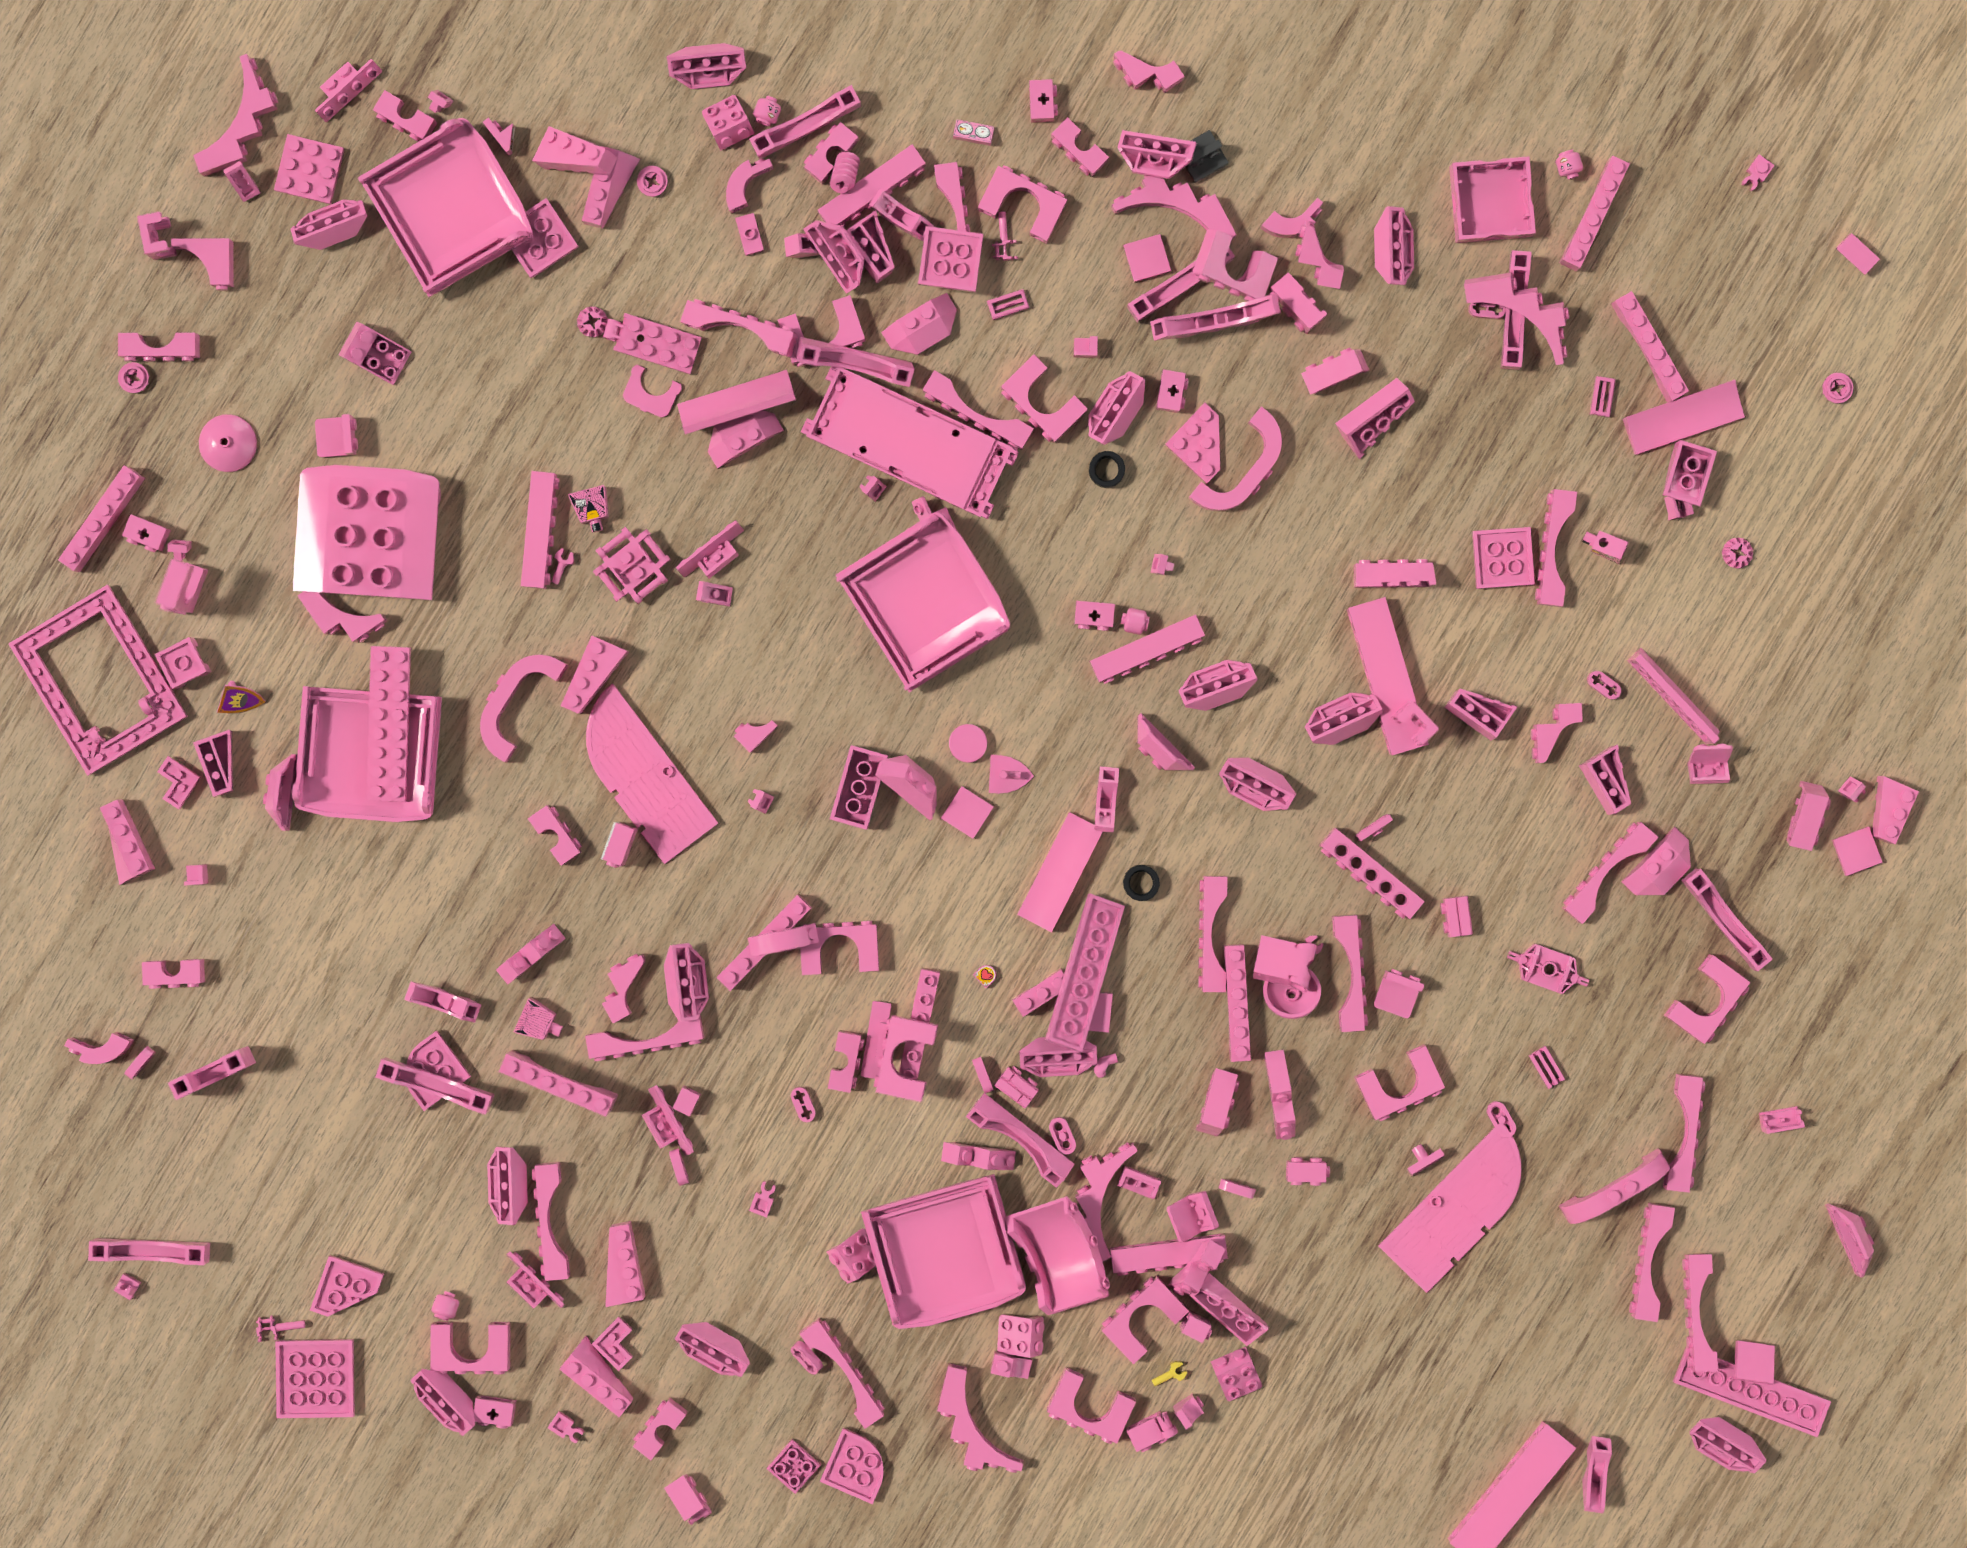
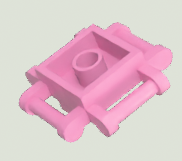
(632, 565)

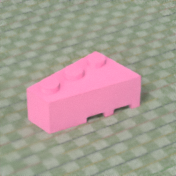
(1480, 713)
(1808, 816)

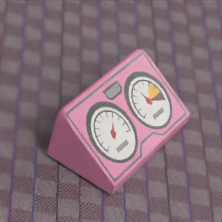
(973, 132)

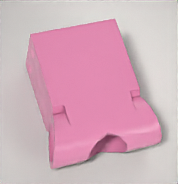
(1284, 962)

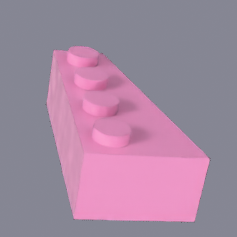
(568, 152)

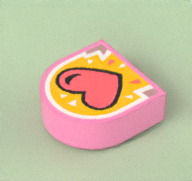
(985, 975)

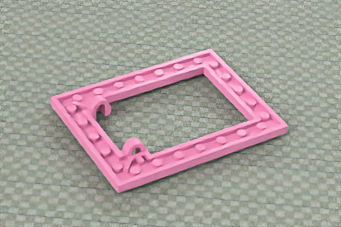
(89, 747)

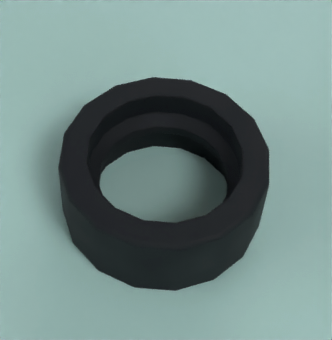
(1092, 469)
(1141, 897)

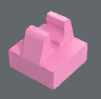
(439, 101)
(873, 488)
(179, 548)
(1161, 565)
(1852, 789)
(761, 801)
(127, 1286)

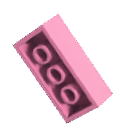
(858, 788)

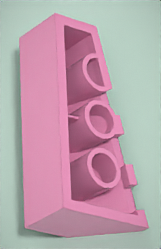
(607, 189)
(1374, 416)
(1394, 574)
(128, 848)
(1229, 1310)
(596, 1377)

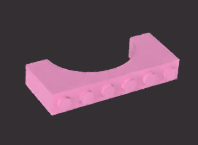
(590, 1097)

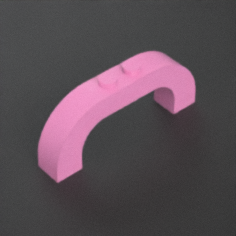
(1272, 439)
(507, 686)
(1585, 1208)

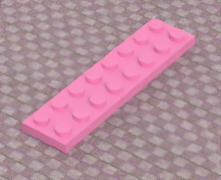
(388, 723)
(1084, 973)
(1775, 1401)

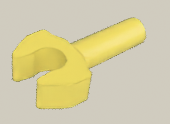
(1170, 1374)

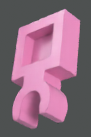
(1759, 171)
(762, 1202)
(563, 1425)

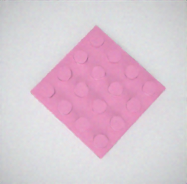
(315, 1378)

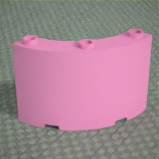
(1060, 1254)

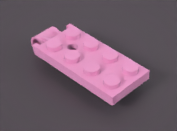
(660, 344)

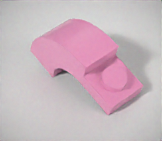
(740, 179)
(900, 215)
(1290, 227)
(1106, 799)
(114, 1048)

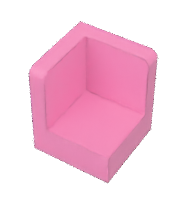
(1086, 347)
(196, 874)
(686, 1101)

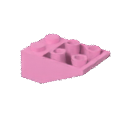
(374, 353)

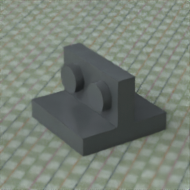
(1207, 157)

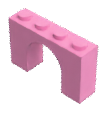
(1006, 182)
(1211, 267)
(849, 330)
(1053, 424)
(181, 587)
(863, 935)
(1731, 988)
(212, 1072)
(890, 1080)
(1426, 1083)
(1152, 1293)
(445, 1357)
(1108, 1426)

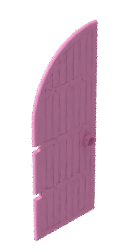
(646, 778)
(1455, 1211)

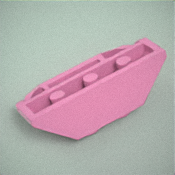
(707, 65)
(1155, 154)
(330, 224)
(1394, 246)
(837, 252)
(922, 326)
(1116, 408)
(741, 435)
(1217, 685)
(1343, 718)
(1159, 748)
(910, 783)
(1256, 784)
(279, 798)
(1661, 866)
(685, 982)
(1050, 1059)
(507, 1185)
(1853, 1238)
(713, 1348)
(444, 1400)
(1727, 1445)

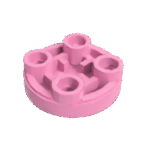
(968, 743)

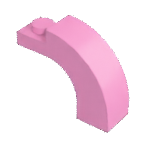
(783, 940)

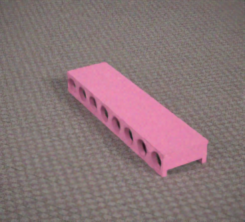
(1385, 671)
(1513, 1490)

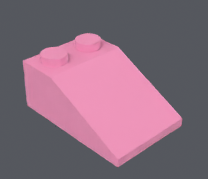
(1688, 472)

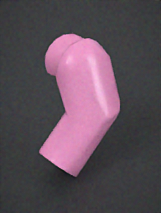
(1103, 1063)

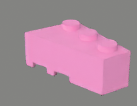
(871, 243)
(1297, 303)
(1334, 370)
(217, 762)
(1607, 779)
(1892, 809)
(1218, 1102)

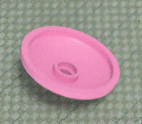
(238, 450)
(1302, 1004)

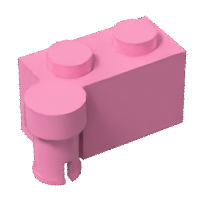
(1150, 1431)
(687, 1499)

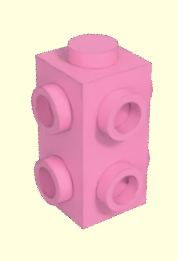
(1310, 1171)

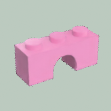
(389, 109)
(839, 138)
(1090, 160)
(567, 847)
(155, 974)
(1039, 994)
(844, 1078)
(669, 1414)

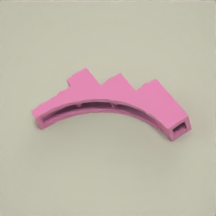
(245, 126)
(1181, 198)
(1500, 290)
(1216, 319)
(1091, 1197)
(979, 1449)

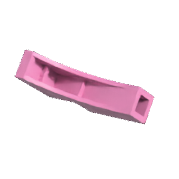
(330, 618)
(1280, 1094)

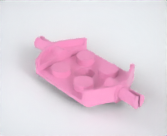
(1533, 963)

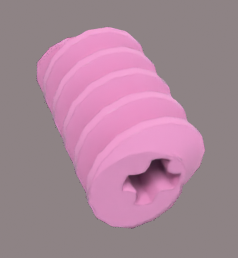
(844, 172)

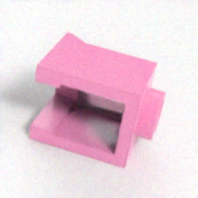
(1677, 509)

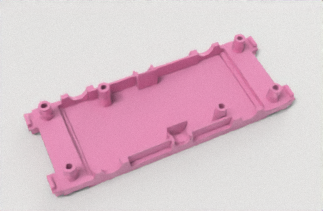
(909, 441)

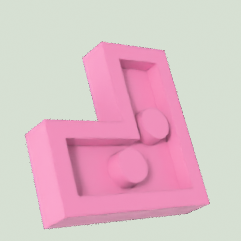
(183, 781)
(609, 1343)

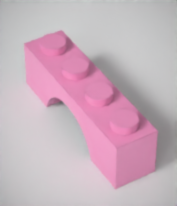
(182, 346)

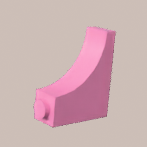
(215, 255)

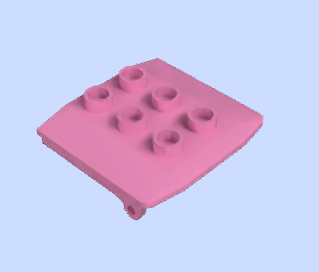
(448, 205)
(366, 532)
(925, 600)
(335, 757)
(944, 1253)

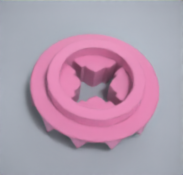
(650, 172)
(600, 324)
(131, 369)
(1839, 379)
(1729, 557)

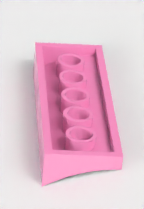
(736, 401)
(1684, 417)
(1674, 697)
(1060, 872)

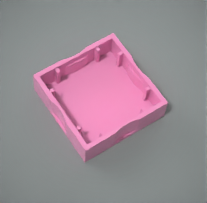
(1492, 200)

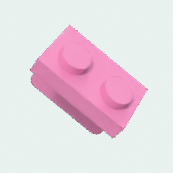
(727, 122)
(336, 436)
(1709, 764)
(1398, 993)
(1192, 1216)
(853, 1256)
(1020, 1335)
(1236, 1374)

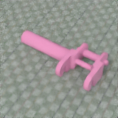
(1004, 238)
(278, 1327)

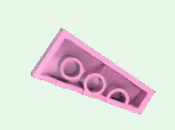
(592, 673)
(623, 1268)

